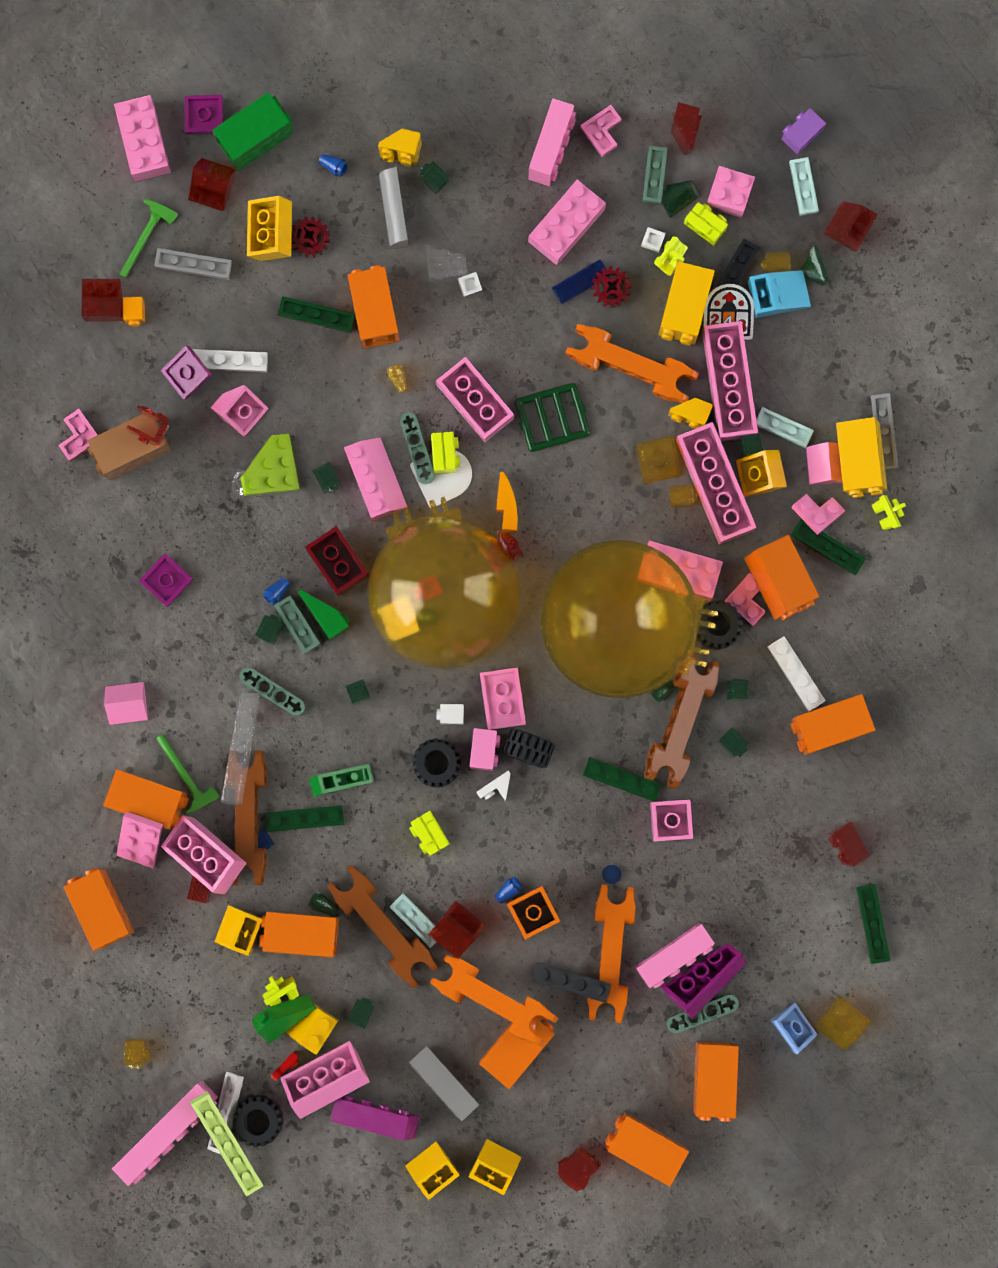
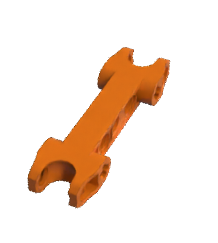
(661, 375)
(614, 918)
(523, 1016)

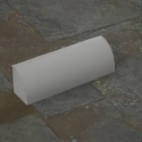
(393, 208)
(443, 1083)

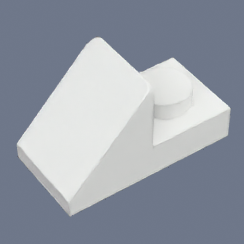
(500, 784)

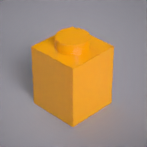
(134, 311)

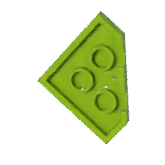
(272, 468)

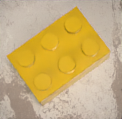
(269, 228)

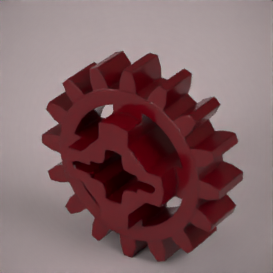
(316, 232)
(604, 280)

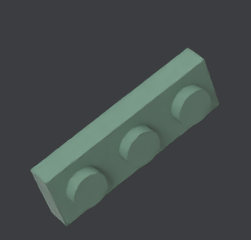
(654, 174)
(297, 624)

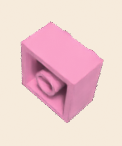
(730, 191)
(483, 749)
(671, 820)

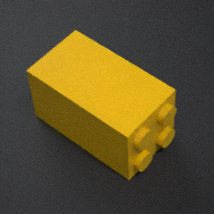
(686, 303)
(861, 457)

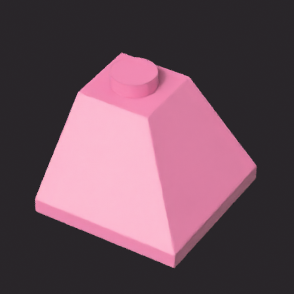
(240, 409)

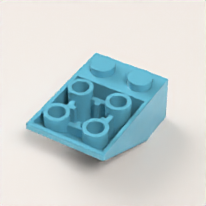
(778, 293)

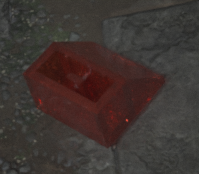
(684, 126)
(211, 184)
(850, 225)
(102, 300)
(848, 844)
(456, 929)

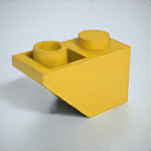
(692, 412)

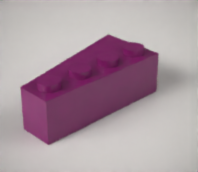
(704, 980)
(374, 1118)

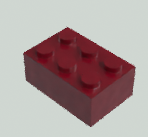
(337, 561)

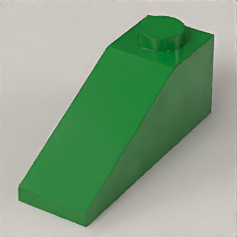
(328, 617)
(340, 780)
(281, 1017)

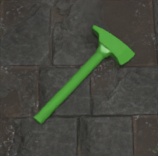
(158, 212)
(200, 799)

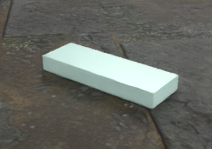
(804, 186)
(784, 427)
(414, 918)

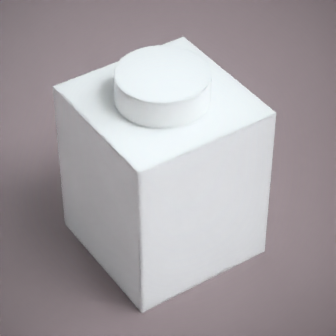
(450, 714)

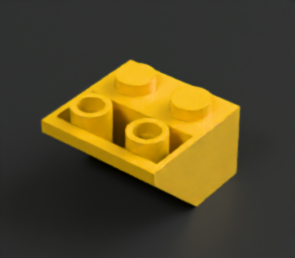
(402, 147)
(239, 930)
(495, 1166)
(432, 1170)

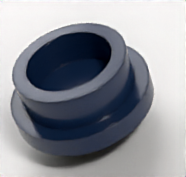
(611, 874)

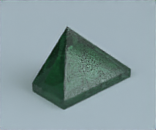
(678, 196)
(814, 268)

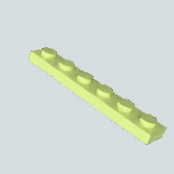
(226, 1143)

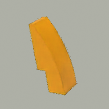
(507, 505)

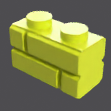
(706, 223)
(444, 452)
(429, 833)

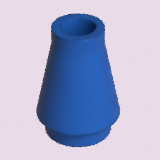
(333, 164)
(276, 591)
(510, 889)

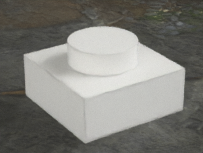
(653, 239)
(469, 284)

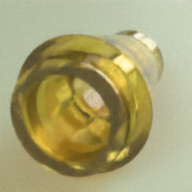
(397, 377)

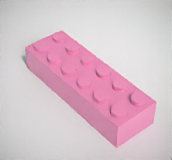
(729, 380)
(715, 483)
(161, 1137)

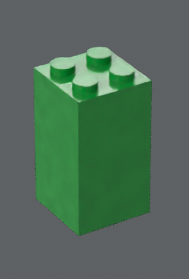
(253, 131)

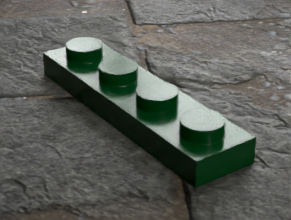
(316, 314)
(828, 547)
(622, 779)
(305, 818)
(873, 924)

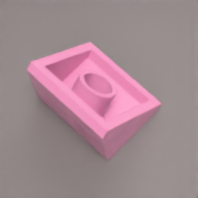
(824, 463)
(125, 703)

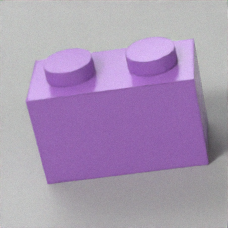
(803, 130)

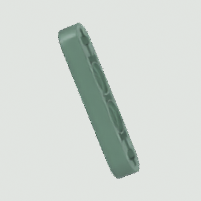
(417, 448)
(271, 693)
(703, 1017)

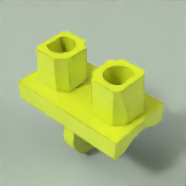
(672, 254)
(885, 505)
(278, 988)

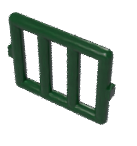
(555, 393)

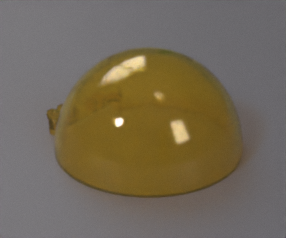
(442, 589)
(621, 619)

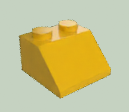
(761, 473)
(313, 1029)

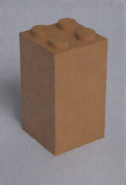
(121, 452)

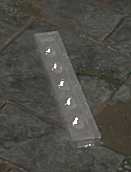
(240, 748)

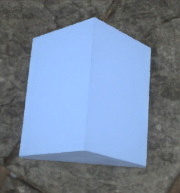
(794, 1028)

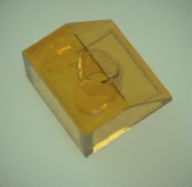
(658, 459)
(842, 1023)

